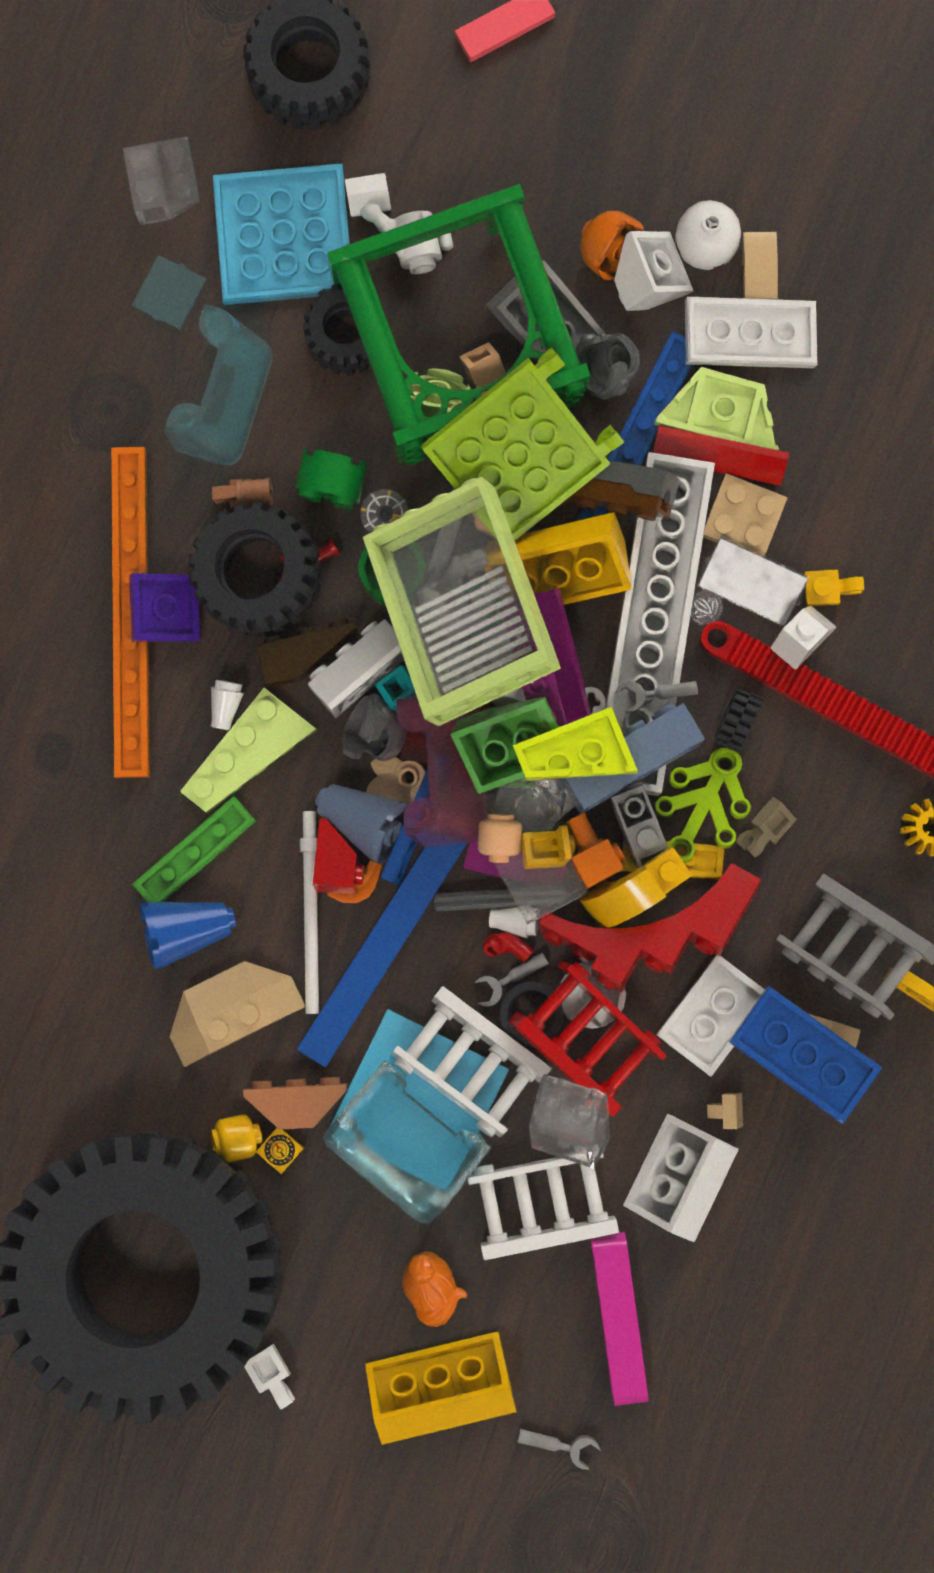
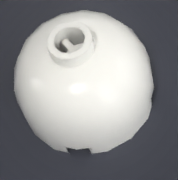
(708, 234)

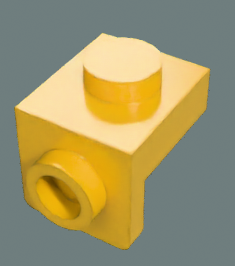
(547, 848)

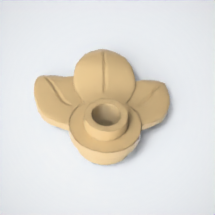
(391, 779)

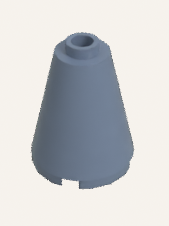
(363, 818)

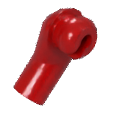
(506, 942)

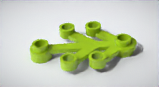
(706, 799)

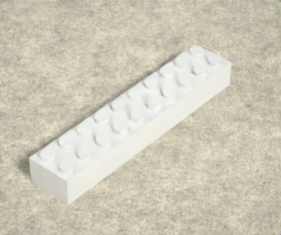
(660, 603)

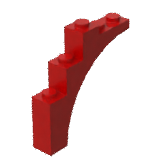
(661, 944)

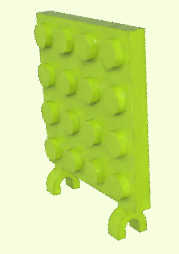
(522, 445)

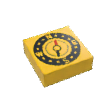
(280, 1149)

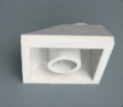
(650, 271)

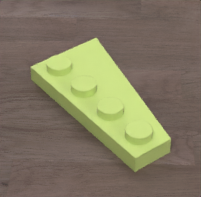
(249, 747)

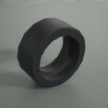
(518, 991)

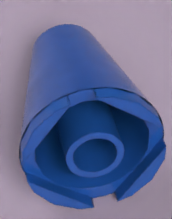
(183, 928)

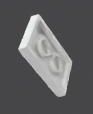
(710, 1015)

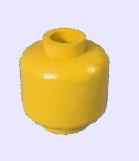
(235, 1138)

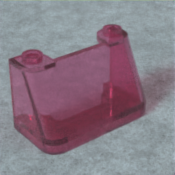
(454, 803)

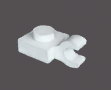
(268, 1371)

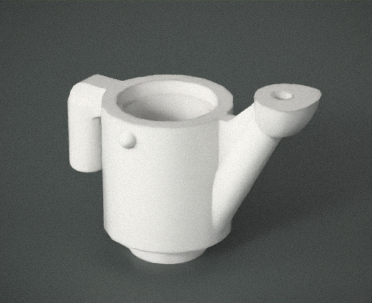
(420, 257)

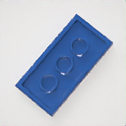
(805, 1054)

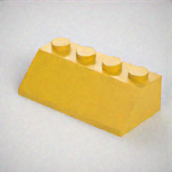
(578, 557)
(439, 1388)

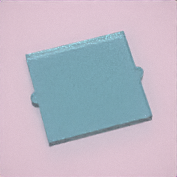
(169, 292)

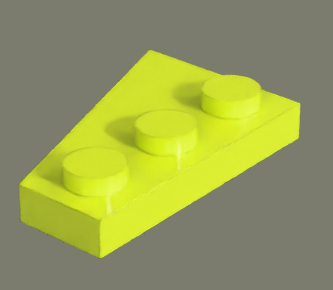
(577, 750)

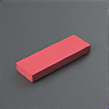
(502, 26)

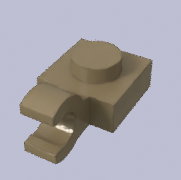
(769, 826)

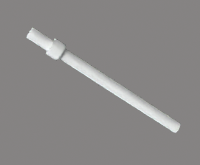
(308, 847)

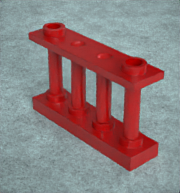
(557, 1047)

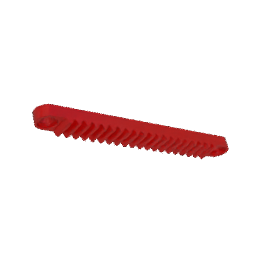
(823, 697)

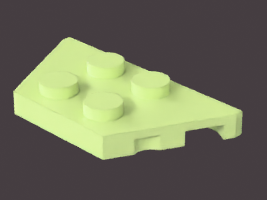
(721, 408)

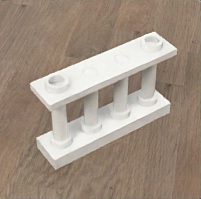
(501, 1049)
(531, 1235)

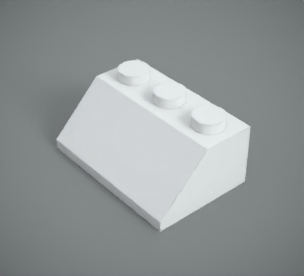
(357, 668)
(680, 1178)

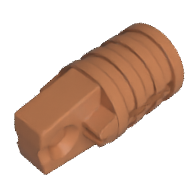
(244, 492)

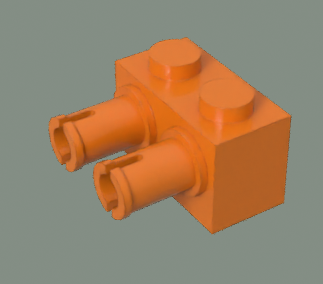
(596, 858)

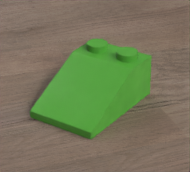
(488, 739)

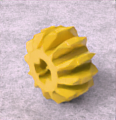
(920, 816)

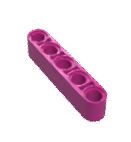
(619, 1319)

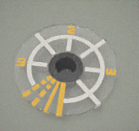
(381, 508)

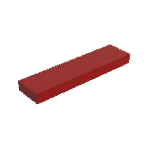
(729, 456)

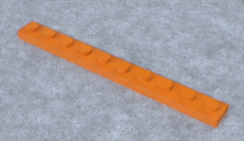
(129, 657)

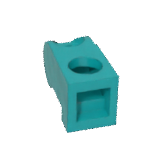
(396, 686)

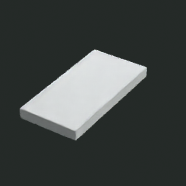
(750, 332)

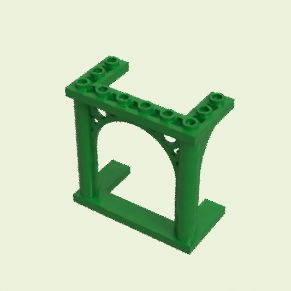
(502, 216)

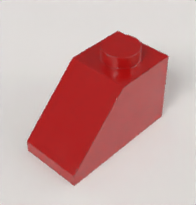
(335, 863)

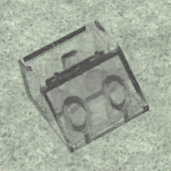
(161, 179)
(570, 1121)

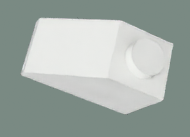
(802, 636)

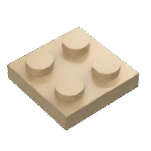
(744, 514)

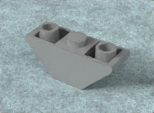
(638, 825)

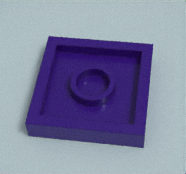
(163, 608)

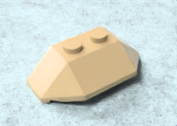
(231, 1009)

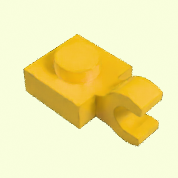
(826, 587)

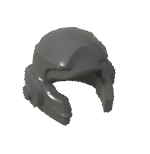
(611, 363)
(373, 730)

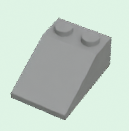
(511, 311)

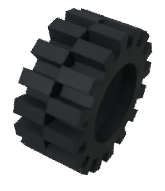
(738, 719)

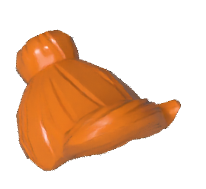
(431, 1288)

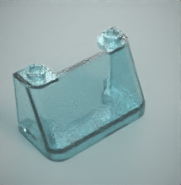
(232, 395)
(404, 1145)

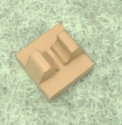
(729, 1110)

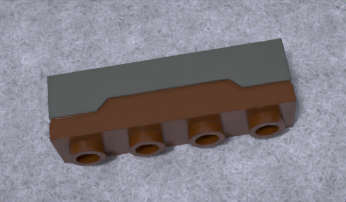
(629, 489)

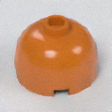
(604, 240)

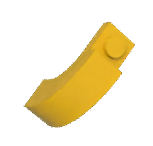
(631, 895)

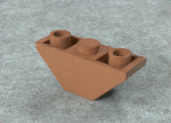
(296, 1103)

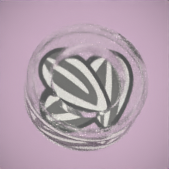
(706, 607)

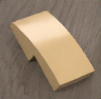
(760, 265)

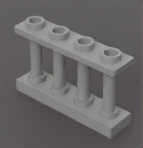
(886, 933)

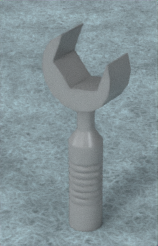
(660, 692)
(514, 975)
(553, 1444)

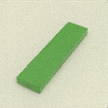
(195, 852)

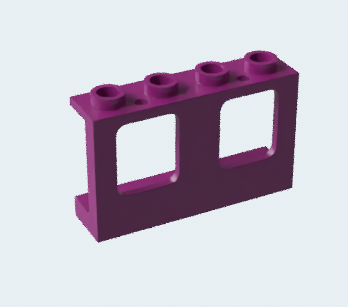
(573, 700)

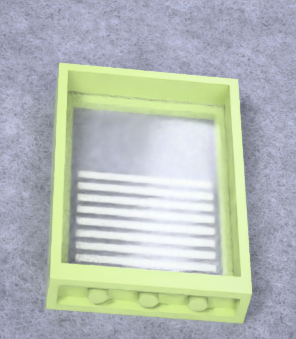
(460, 602)

